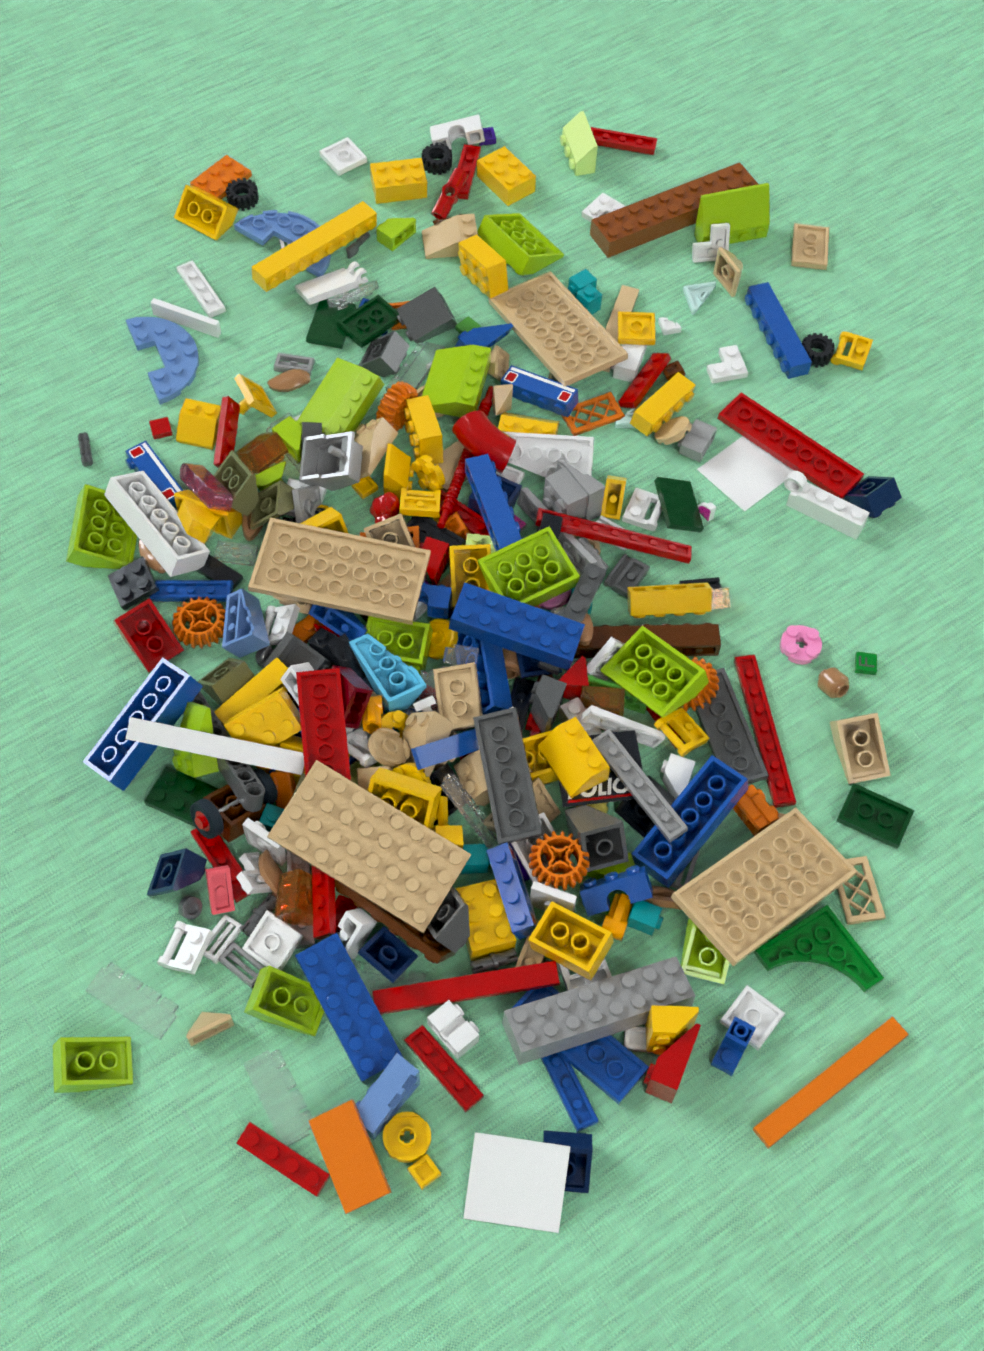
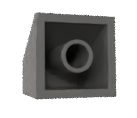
(426, 316)
(599, 835)

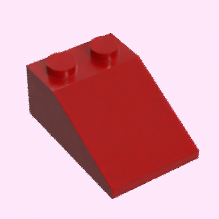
(147, 635)
(666, 1074)

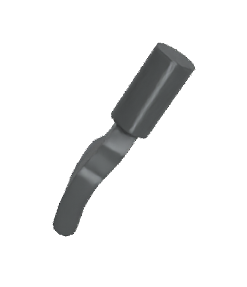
(353, 249)

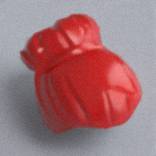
(385, 507)

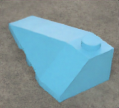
(388, 674)

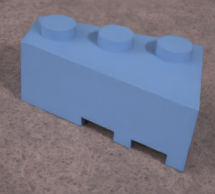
(244, 624)
(388, 1094)

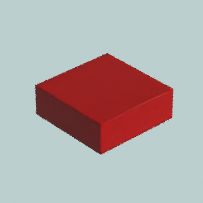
(160, 428)

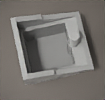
(331, 460)
(573, 492)

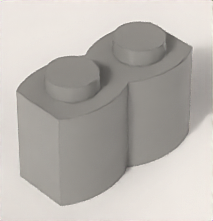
(697, 440)

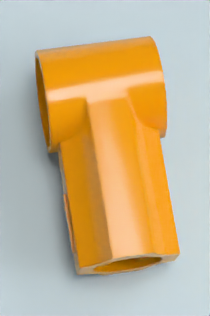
(372, 716)
(617, 918)

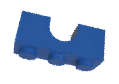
(437, 600)
(632, 881)

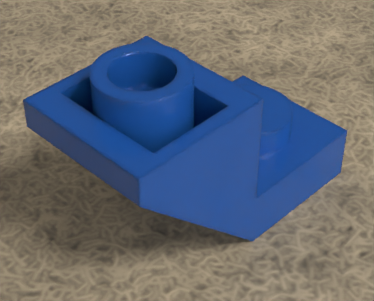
(733, 1046)

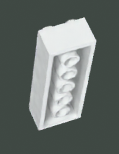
(156, 523)

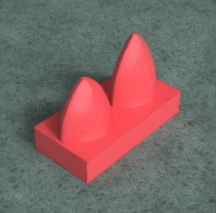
(220, 890)

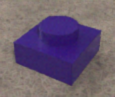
(489, 136)

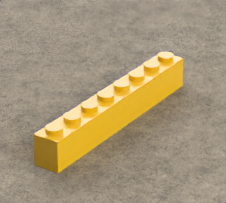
(314, 246)

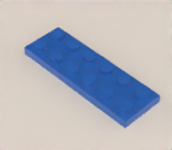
(348, 1006)
(601, 1061)

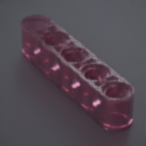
(206, 487)

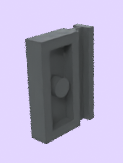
(626, 574)

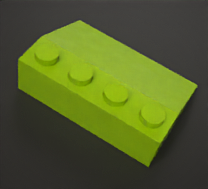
(743, 208)
(518, 242)
(457, 379)
(342, 398)
(99, 533)
(530, 569)
(655, 673)

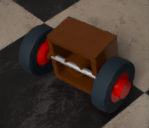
(223, 813)

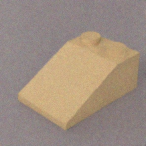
(443, 238)
(374, 439)
(391, 530)
(423, 729)
(860, 747)
(472, 777)

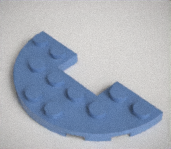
(283, 226)
(175, 349)

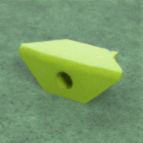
(270, 476)

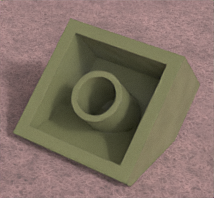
(272, 504)
(226, 679)

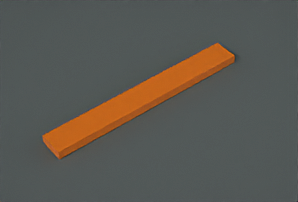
(830, 1082)

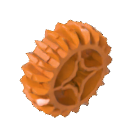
(393, 403)
(201, 628)
(708, 691)
(549, 847)

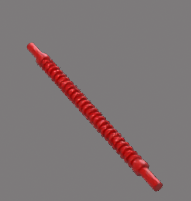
(459, 474)

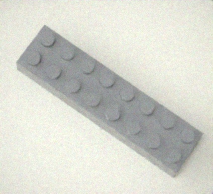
(594, 1010)

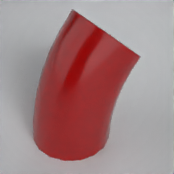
(482, 437)

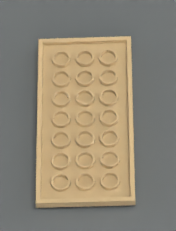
(558, 329)
(340, 571)
(369, 846)
(763, 886)

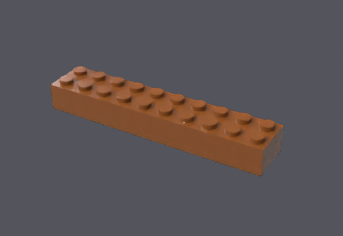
(662, 212)

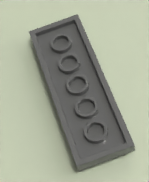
(729, 732)
(507, 776)

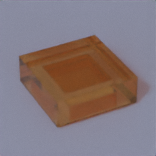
(720, 598)

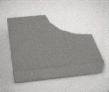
(306, 502)

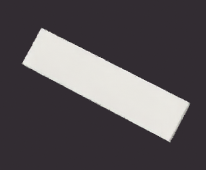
(201, 289)
(186, 317)
(607, 720)

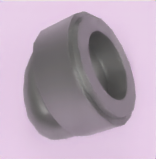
(263, 654)
(190, 907)

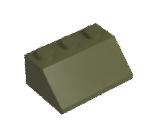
(239, 482)

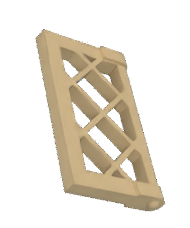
(864, 916)

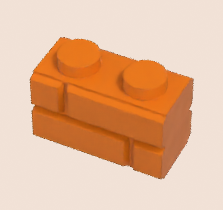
(755, 810)

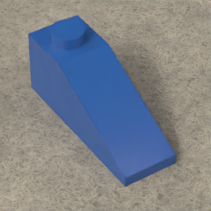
(484, 336)
(339, 621)

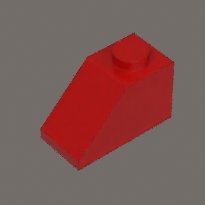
(438, 558)

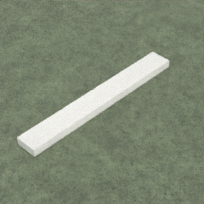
(215, 746)

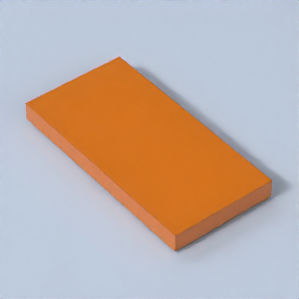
(349, 1156)

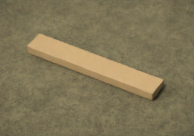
(624, 303)

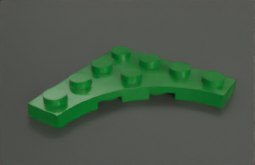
(823, 941)

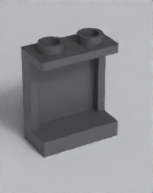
(295, 651)

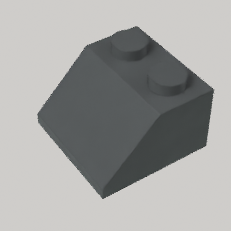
(385, 354)
(546, 701)
(451, 922)

